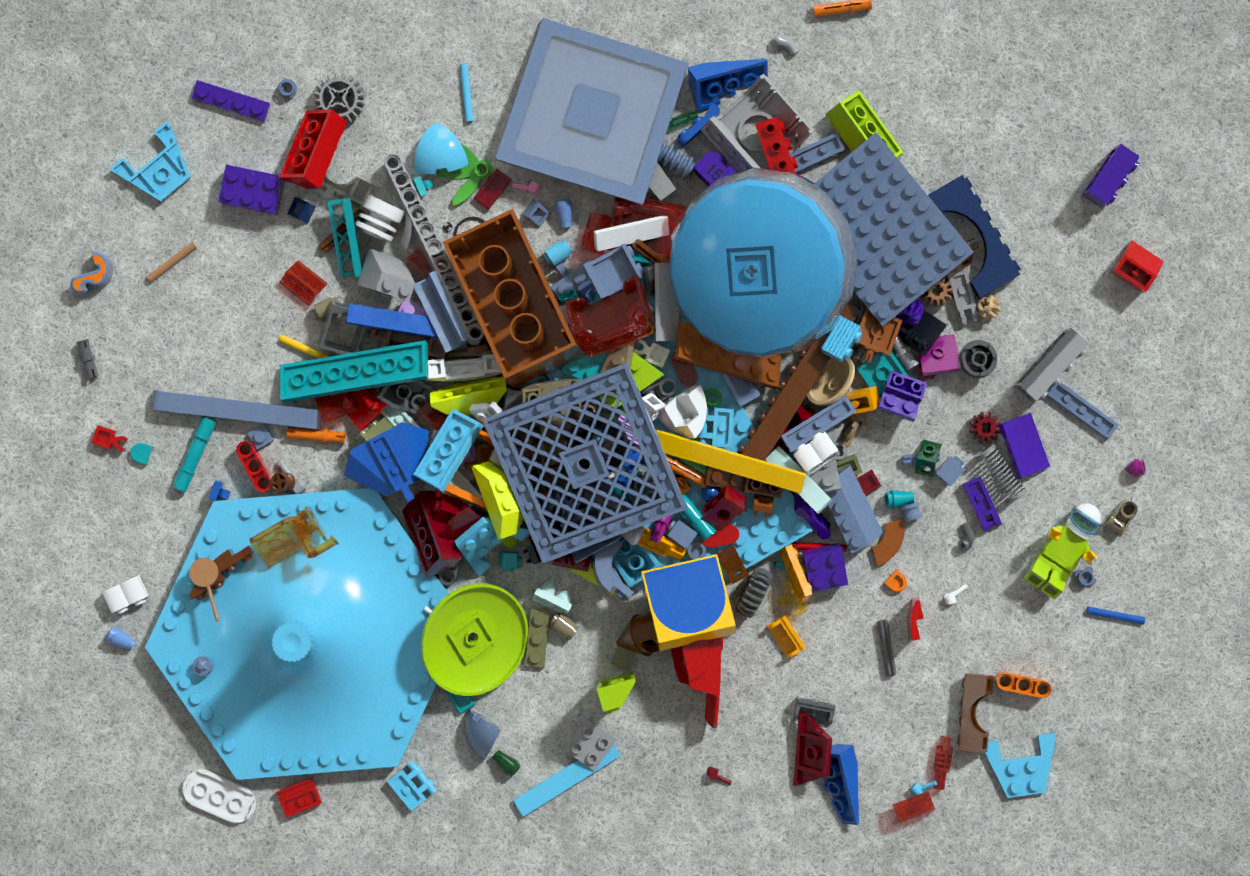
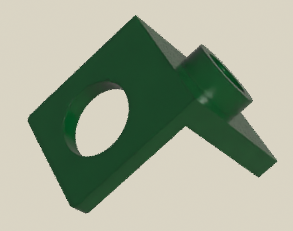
(927, 456)

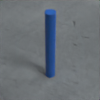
(1116, 615)

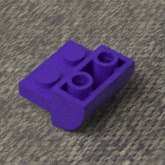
(901, 395)

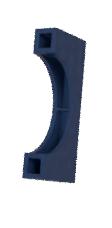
(997, 263)

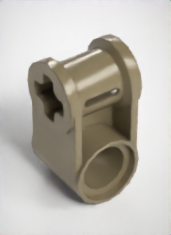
(1121, 518)

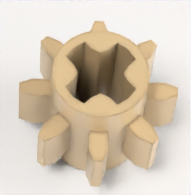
(989, 307)

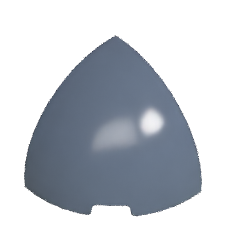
(480, 733)

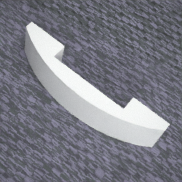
(463, 369)

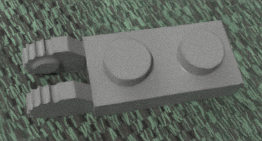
(963, 296)

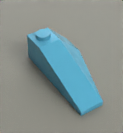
(632, 561)

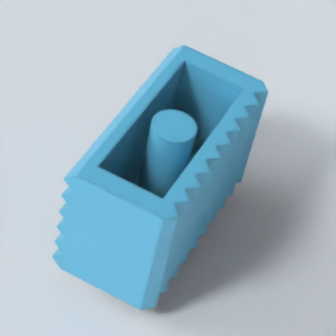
(841, 340)

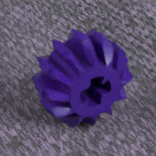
(912, 313)

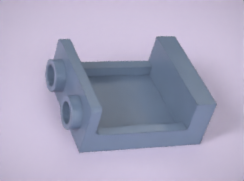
(611, 270)

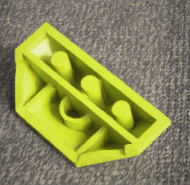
(463, 394)
(498, 499)

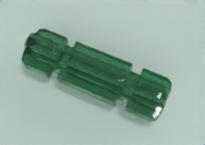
(682, 119)

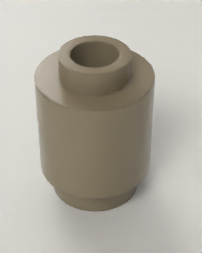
(322, 307)
(563, 626)

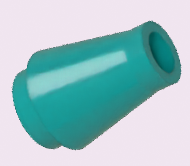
(898, 498)

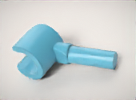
(917, 789)

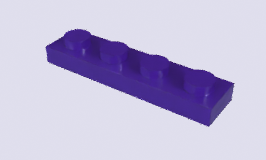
(230, 100)

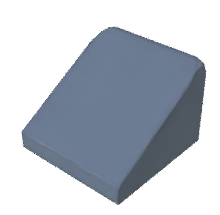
(536, 213)

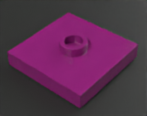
(941, 357)

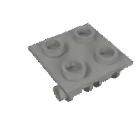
(589, 744)

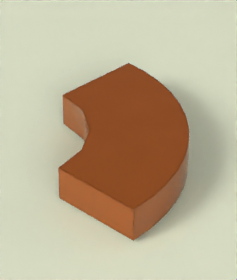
(890, 542)

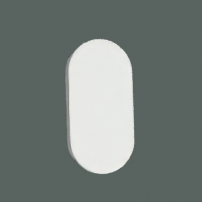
(219, 796)

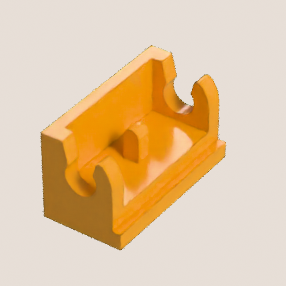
(786, 636)

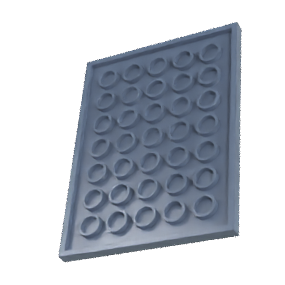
(895, 227)

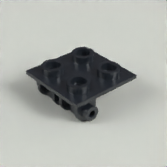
(922, 334)

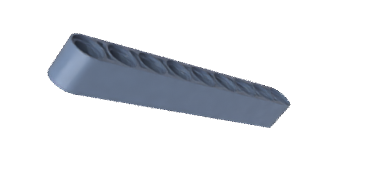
(236, 410)

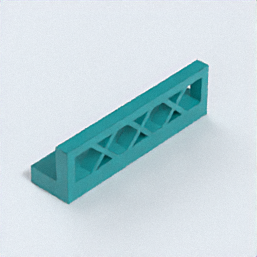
(352, 235)

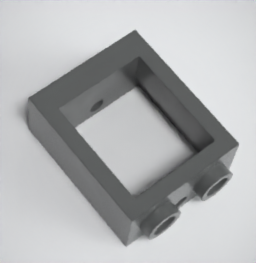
(327, 346)

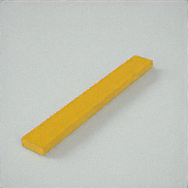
(732, 462)

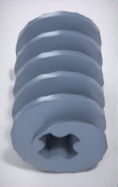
(676, 161)

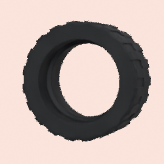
(584, 463)

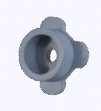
(1090, 577)

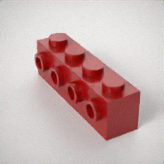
(776, 146)

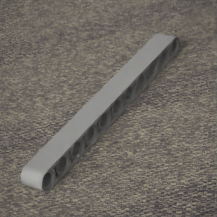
(431, 240)

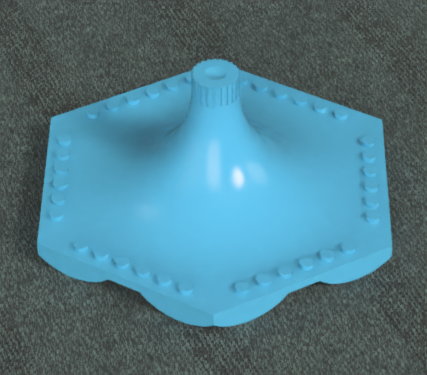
(308, 654)

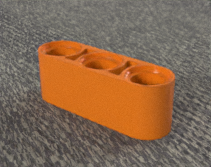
(1032, 684)

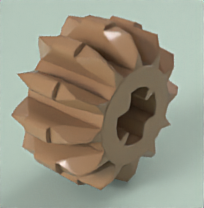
(941, 296)

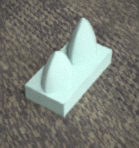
(545, 596)

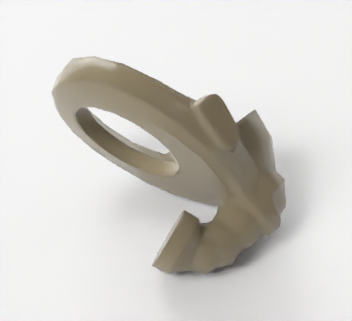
(853, 422)

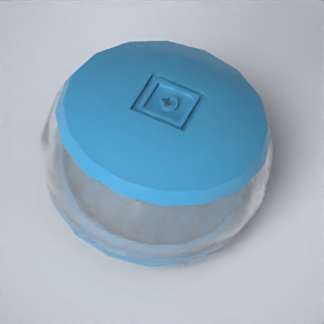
(762, 263)

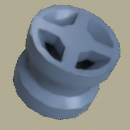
(911, 511)

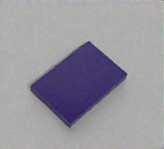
(1024, 445)

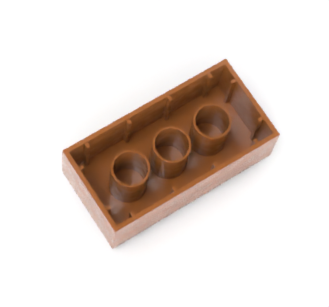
(512, 299)

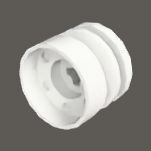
(379, 218)

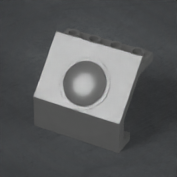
(756, 105)

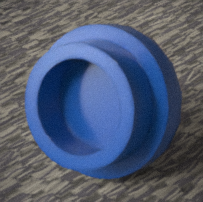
(709, 492)

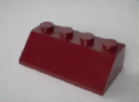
(433, 550)

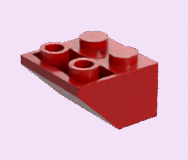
(1137, 267)

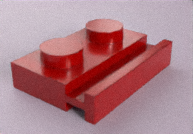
(299, 797)

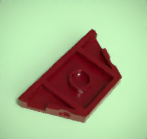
(812, 751)

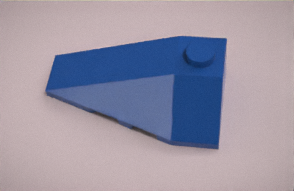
(717, 79)
(843, 783)

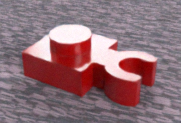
(106, 438)

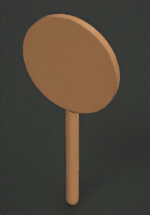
(203, 574)

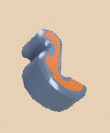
(95, 278)

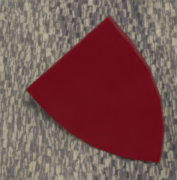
(460, 522)

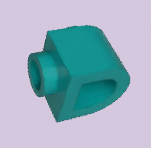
(509, 561)

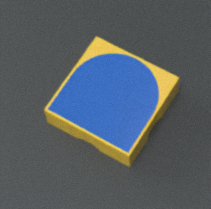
(688, 602)

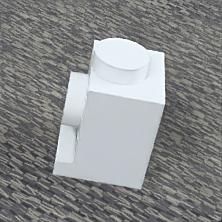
(653, 405)

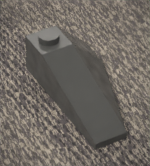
(406, 396)

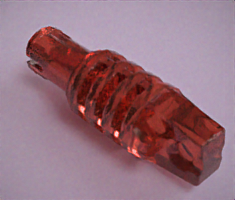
(942, 761)

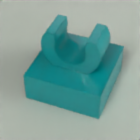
(421, 187)

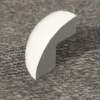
(685, 412)

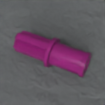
(660, 527)

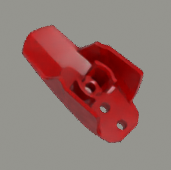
(700, 668)

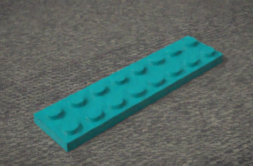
(354, 371)

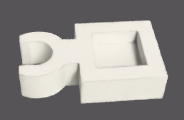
(655, 354)

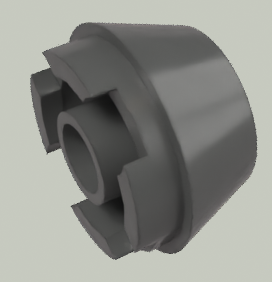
(978, 358)

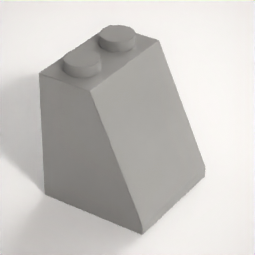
(386, 275)

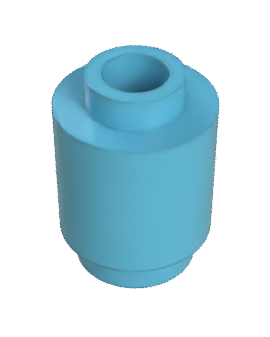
(557, 253)

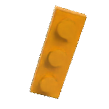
(796, 573)

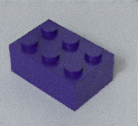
(1111, 176)
(251, 190)

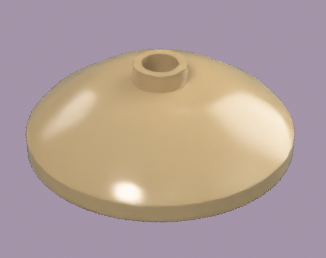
(832, 382)

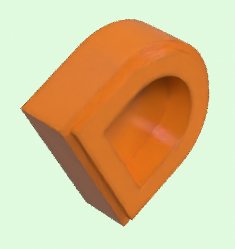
(896, 581)

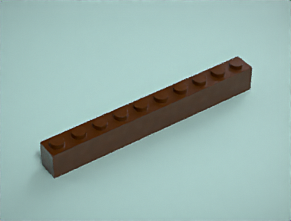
(791, 396)

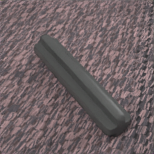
(886, 646)

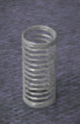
(990, 450)

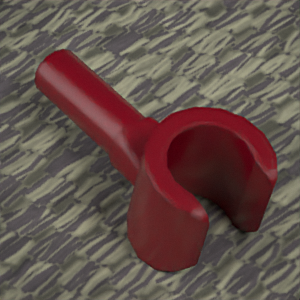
(713, 774)

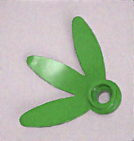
(473, 171)

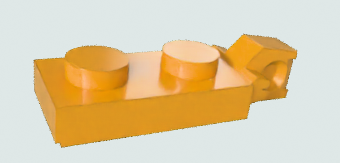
(664, 548)

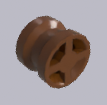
(279, 478)

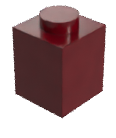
(445, 508)

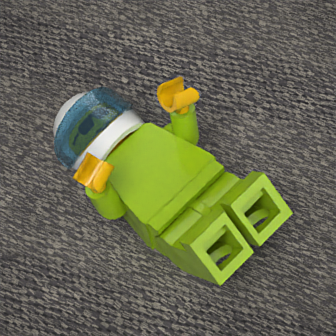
(1065, 549)

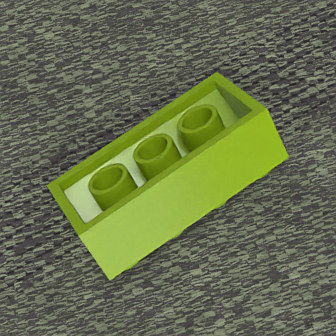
(857, 122)
(615, 691)

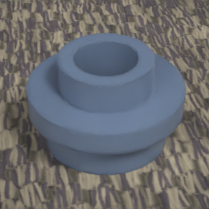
(287, 82)

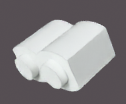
(816, 453)
(125, 594)

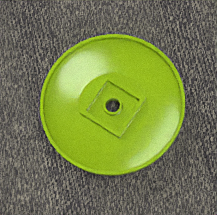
(493, 653)

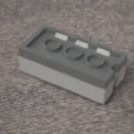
(1051, 365)

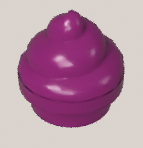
(1136, 468)

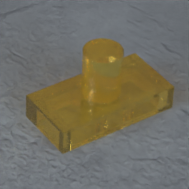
(791, 597)

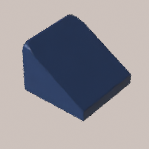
(301, 209)

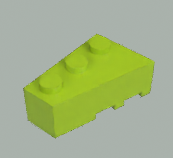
(643, 374)

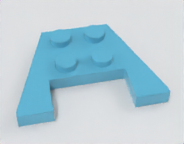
(163, 173)
(480, 540)
(1024, 774)

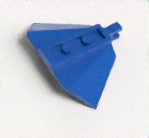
(389, 460)

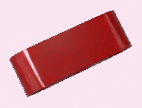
(248, 459)

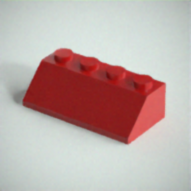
(313, 148)

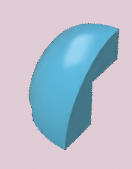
(439, 151)

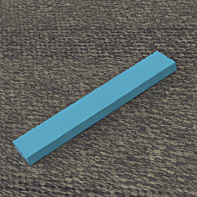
(559, 783)

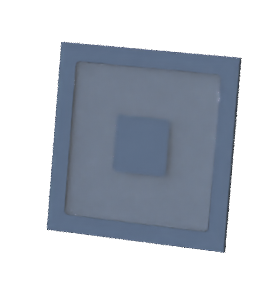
(592, 111)

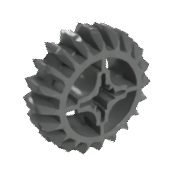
(754, 592)

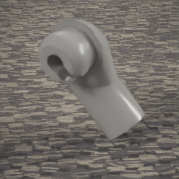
(785, 41)

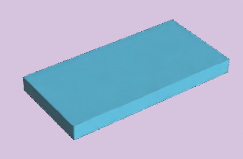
(448, 450)

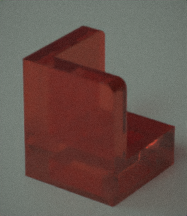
(431, 415)

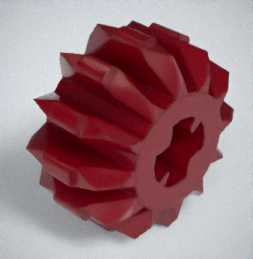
(978, 427)

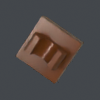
(762, 504)

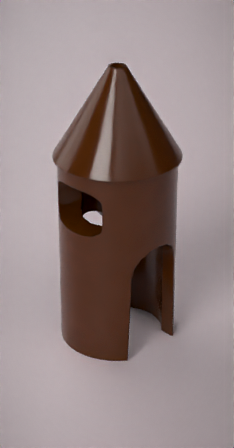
(639, 635)

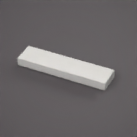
(629, 232)

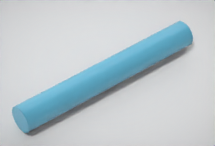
(466, 92)

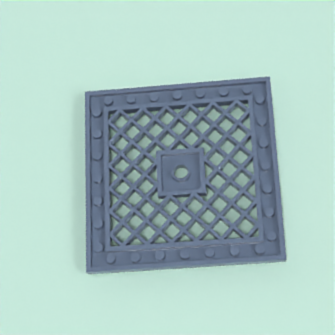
(519, 478)

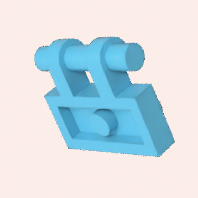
(722, 428)
(406, 788)

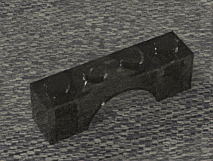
(356, 190)

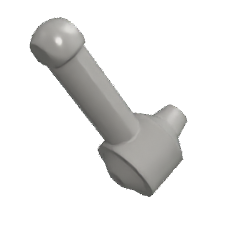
(300, 484)

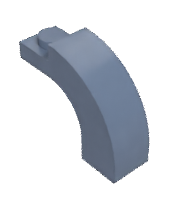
(604, 574)

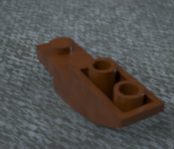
(721, 478)
(225, 562)

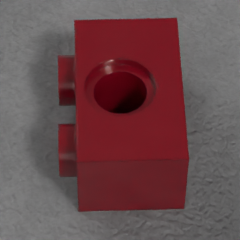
(723, 507)

